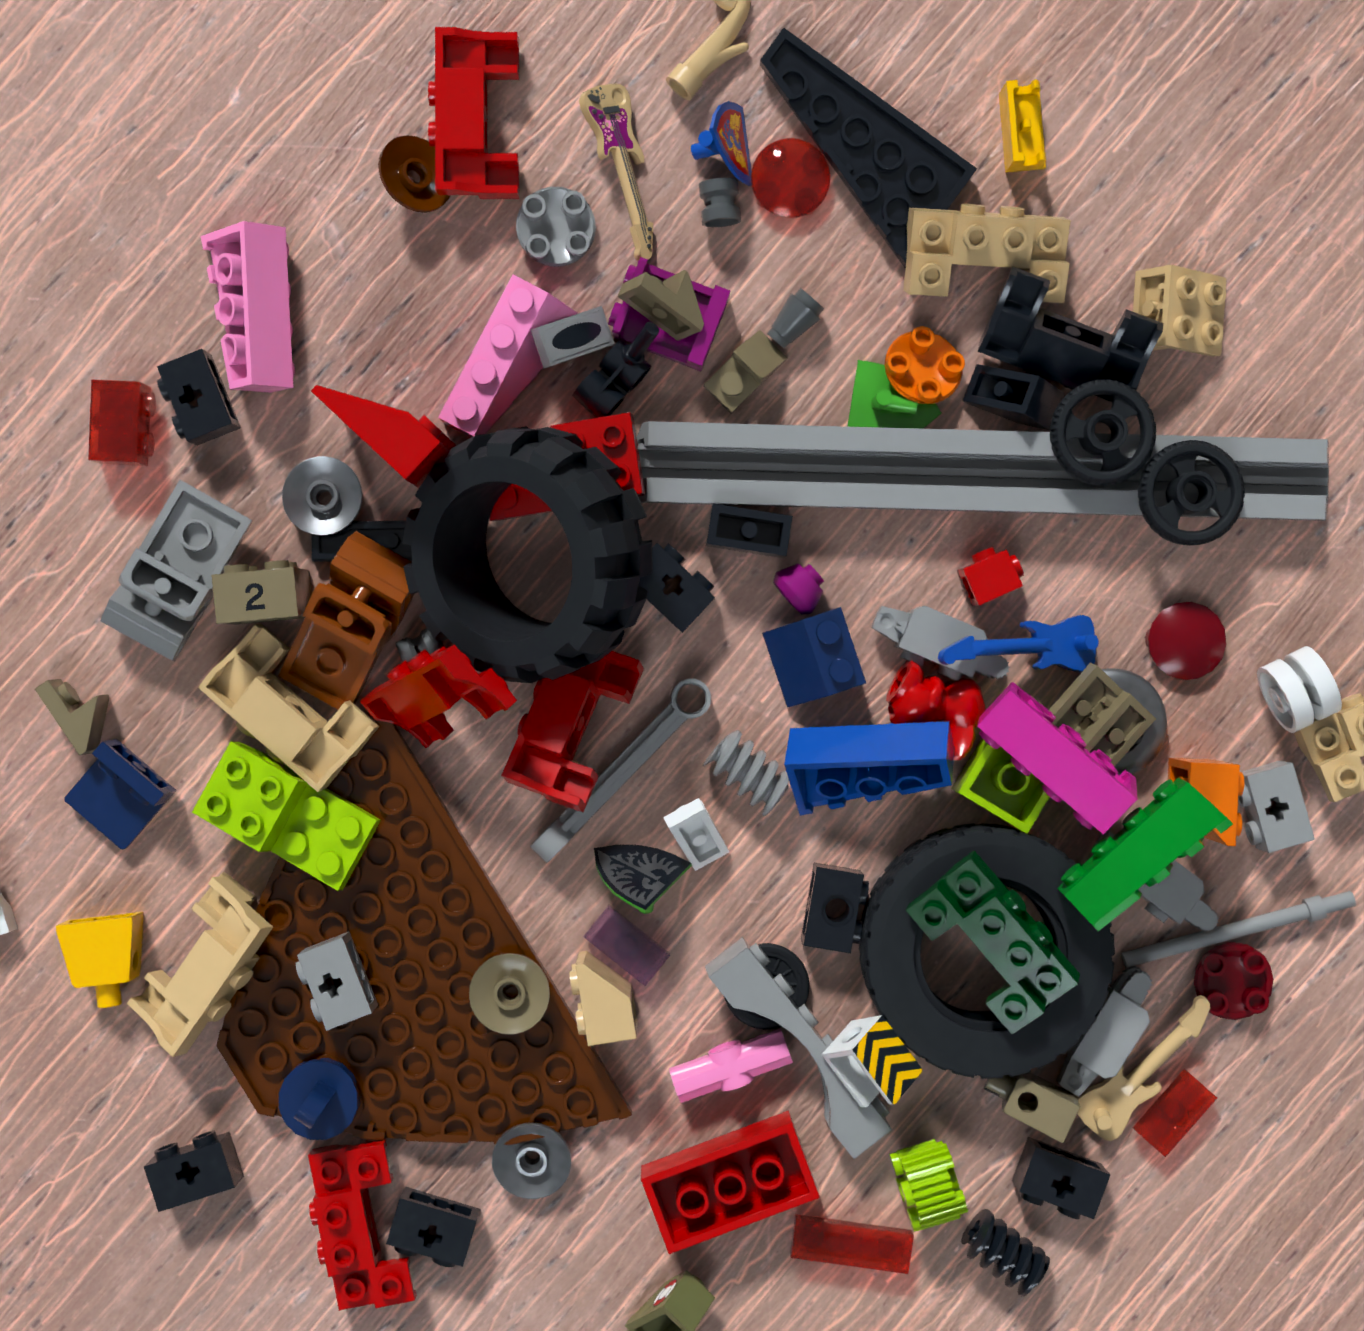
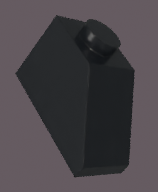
(1013, 395)

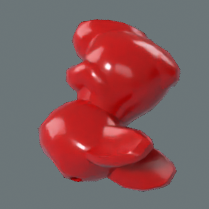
(927, 700)

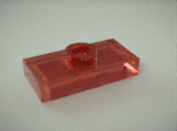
(1174, 1112)

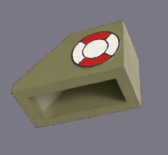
(674, 1306)

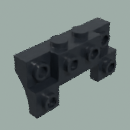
(1062, 347)

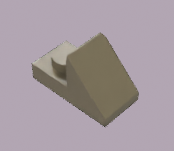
(666, 304)
(745, 371)
(80, 724)

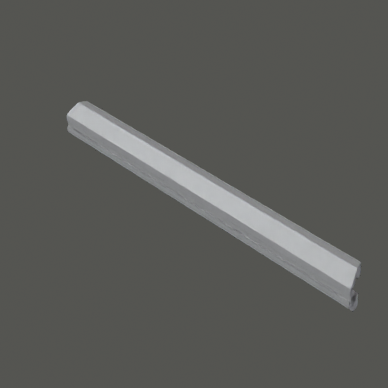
(952, 470)

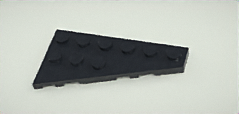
(868, 142)

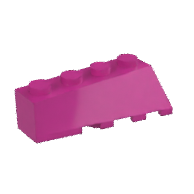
(1058, 759)

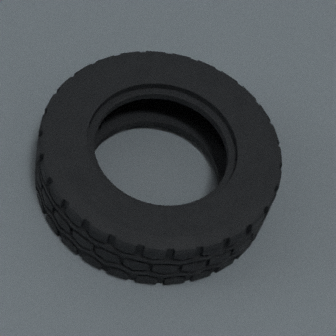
(977, 1040)

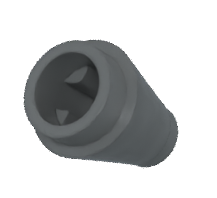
(795, 318)

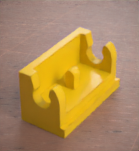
(1022, 127)

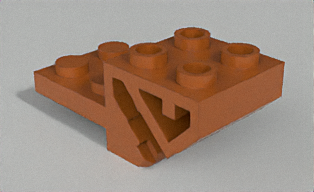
(348, 622)

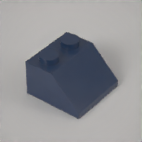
(814, 657)

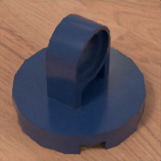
(319, 1099)

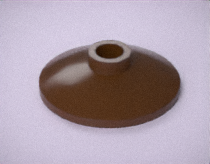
(411, 158)

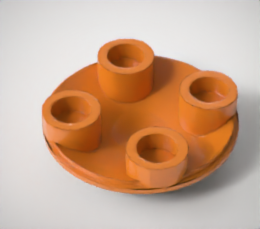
(923, 366)

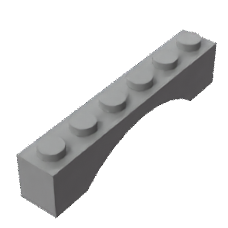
(750, 986)

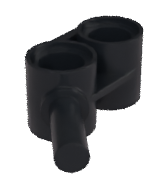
(619, 374)

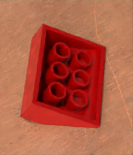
(394, 434)

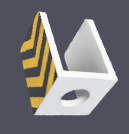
(872, 1060)

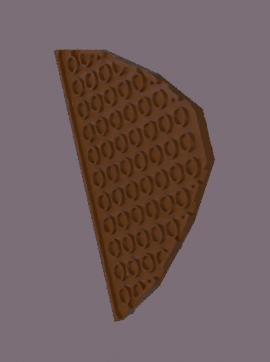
(422, 930)

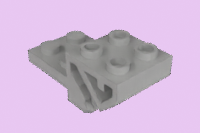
(171, 572)

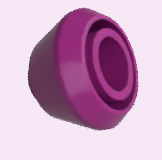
(800, 587)

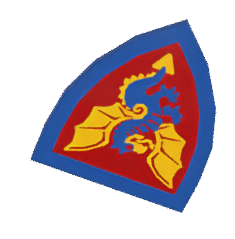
(728, 139)

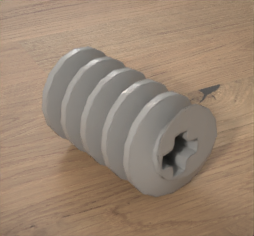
(749, 771)

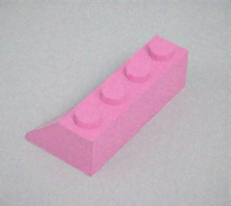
(253, 304)
(502, 359)

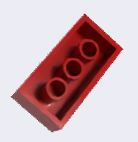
(728, 1182)

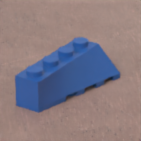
(867, 762)

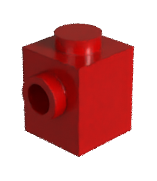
(990, 575)

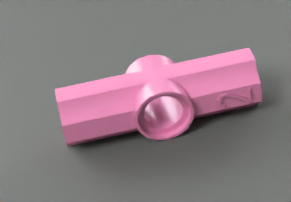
(730, 1065)

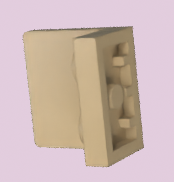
(1187, 304)

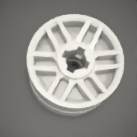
(1299, 689)

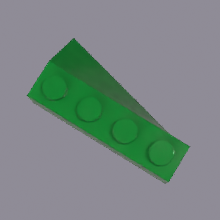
(1141, 851)

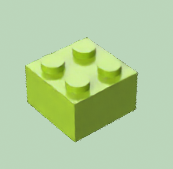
(1000, 787)

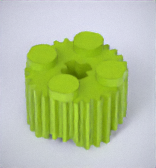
(928, 1184)

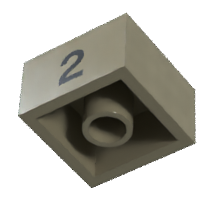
(259, 596)

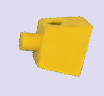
(103, 953)

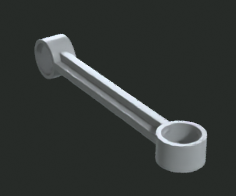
(618, 772)

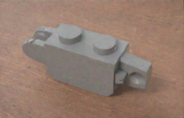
(926, 632)
(1178, 898)
(1111, 1035)

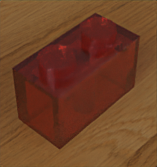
(121, 422)

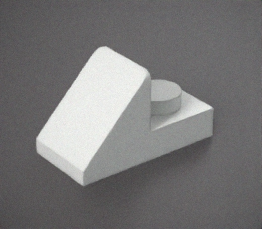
(696, 834)

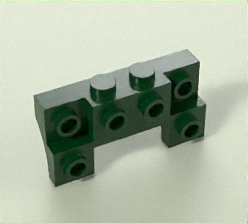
(1003, 933)

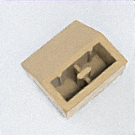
(606, 1003)

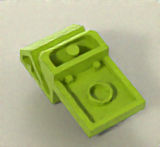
(284, 815)

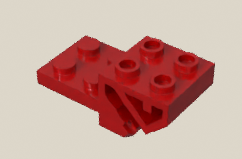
(611, 435)

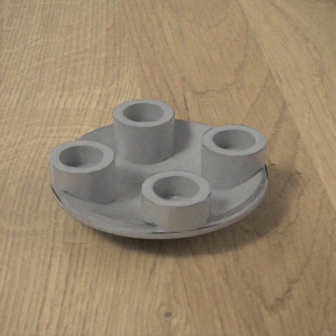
(555, 226)

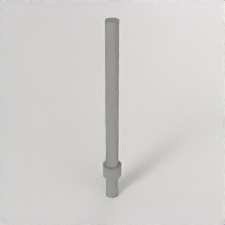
(1312, 909)

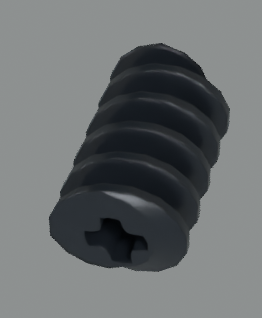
(1006, 1250)

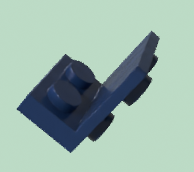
(119, 793)

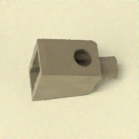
(1049, 1111)

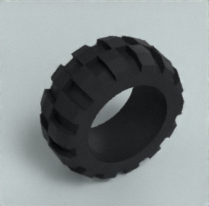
(454, 570)

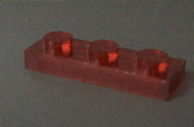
(851, 1244)

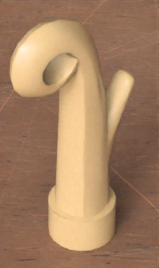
(713, 52)

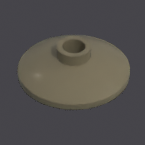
(504, 1013)

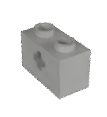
(1288, 820)
(337, 959)

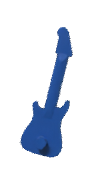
(1065, 644)

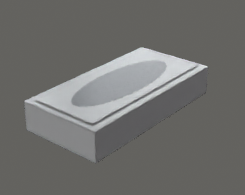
(572, 337)

